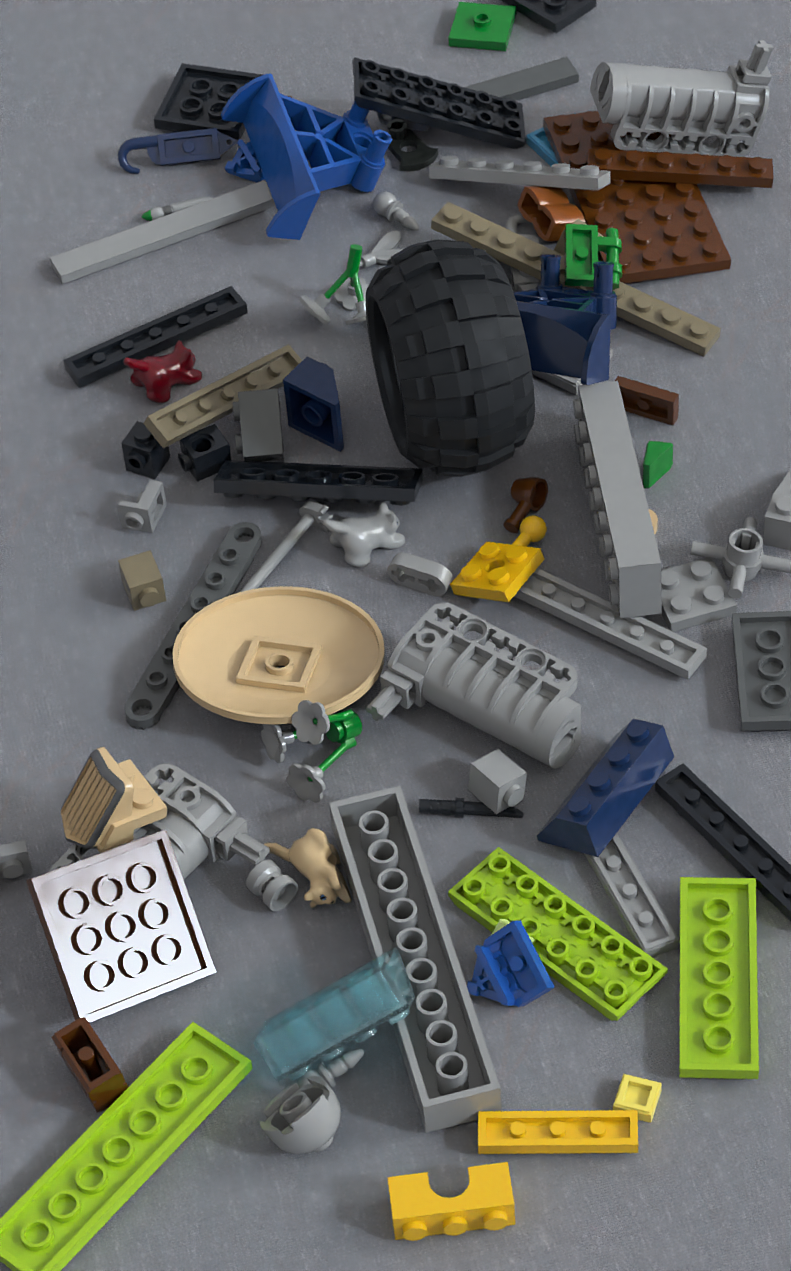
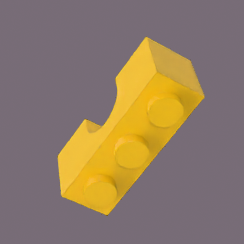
(422, 1213)

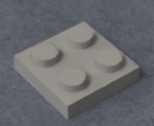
(694, 595)

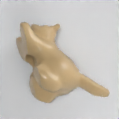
(316, 861)

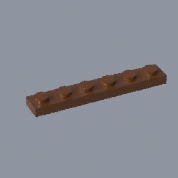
(683, 167)

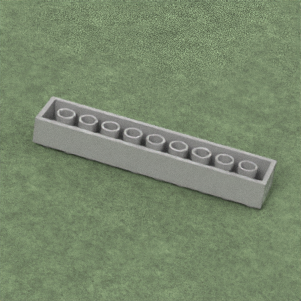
(401, 910)

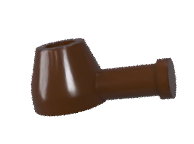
(531, 495)

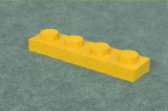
(557, 1132)

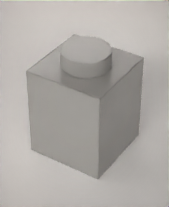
(497, 781)

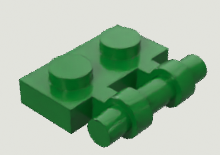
(582, 250)

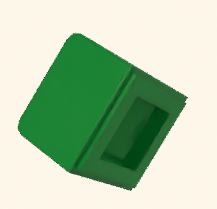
(657, 461)

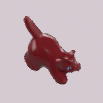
(162, 372)

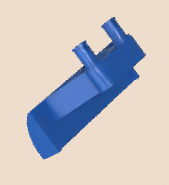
(337, 148)

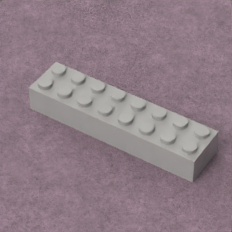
(618, 499)

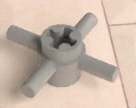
(742, 556)

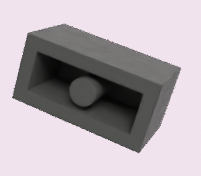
(260, 425)

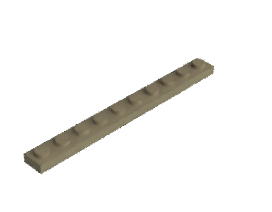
(525, 256)

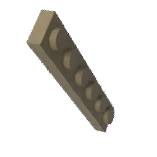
(217, 399)

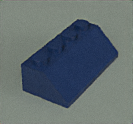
(610, 789)

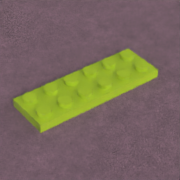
(718, 979)

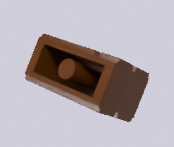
(90, 1063)

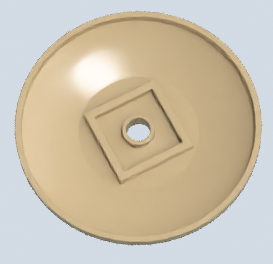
(233, 648)

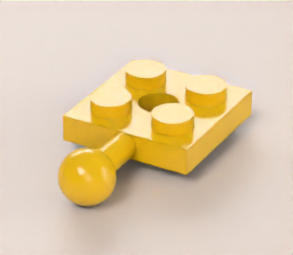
(501, 568)

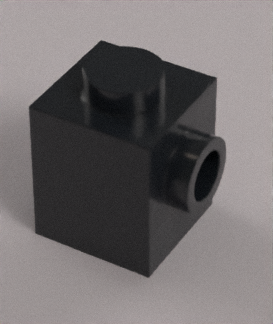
(143, 452)

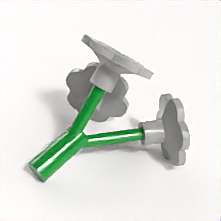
(350, 292)

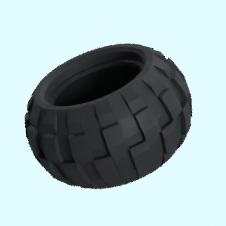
(450, 357)

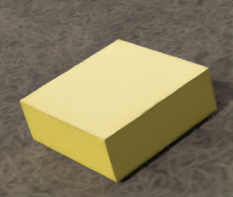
(638, 1095)

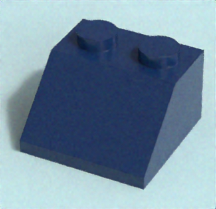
(314, 403)

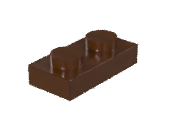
(649, 401)

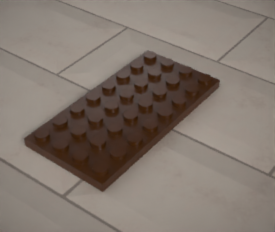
(660, 223)

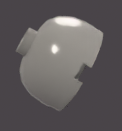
(303, 1117)

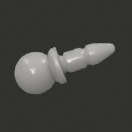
(387, 205)
(334, 1069)

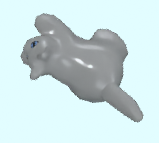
(364, 534)

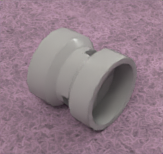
(269, 883)

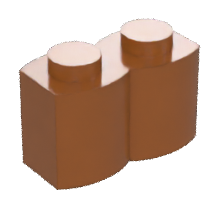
(548, 210)

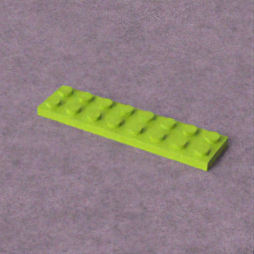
(120, 1151)

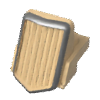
(109, 803)

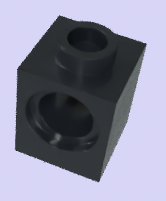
(204, 452)

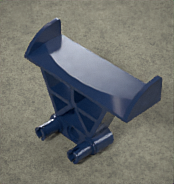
(569, 326)

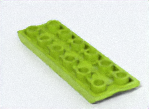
(569, 939)

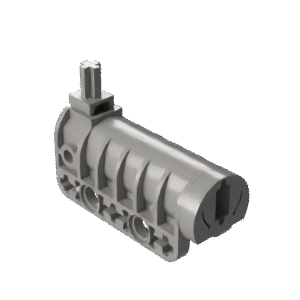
(685, 104)
(484, 685)
(197, 823)

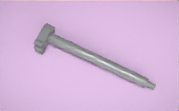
(312, 515)

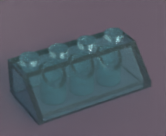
(336, 1016)

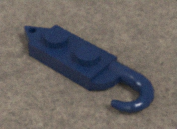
(177, 147)

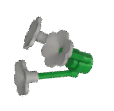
(311, 725)

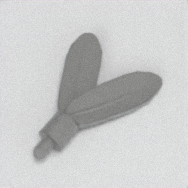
(383, 250)

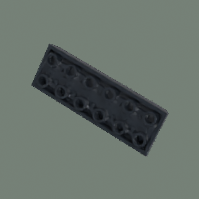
(438, 104)

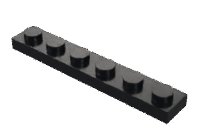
(155, 336)
(728, 834)

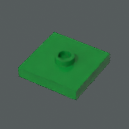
(482, 26)

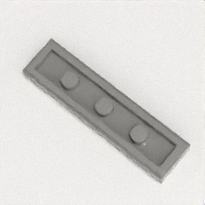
(633, 899)

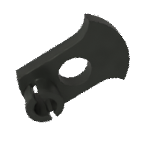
(402, 137)

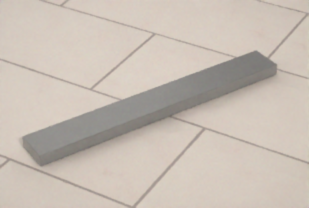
(162, 232)

